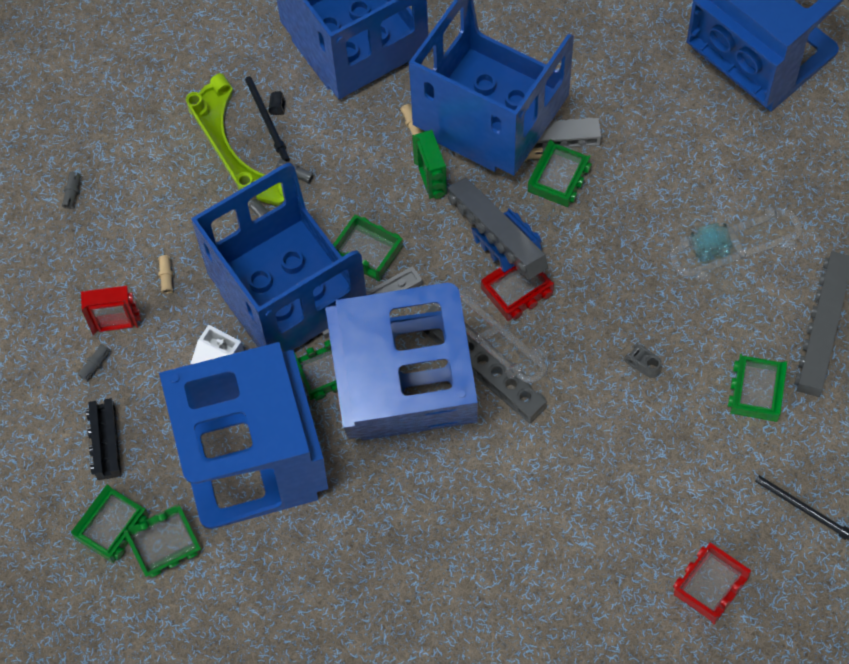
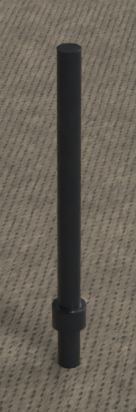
(279, 145)
(842, 531)

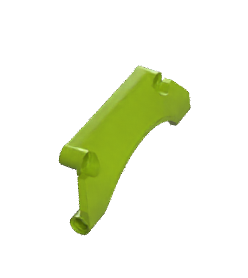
(210, 116)

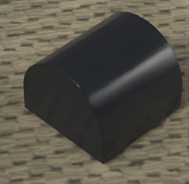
(277, 103)

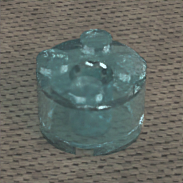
(711, 241)

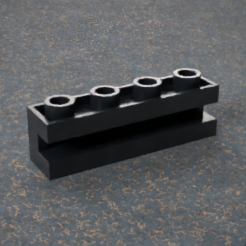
(104, 440)

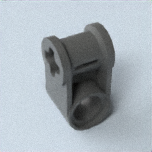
(641, 358)

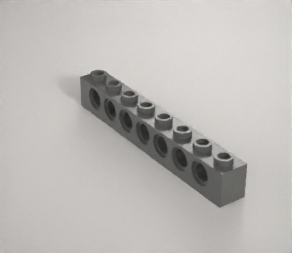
(512, 397)

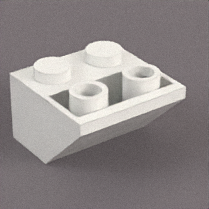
(215, 344)

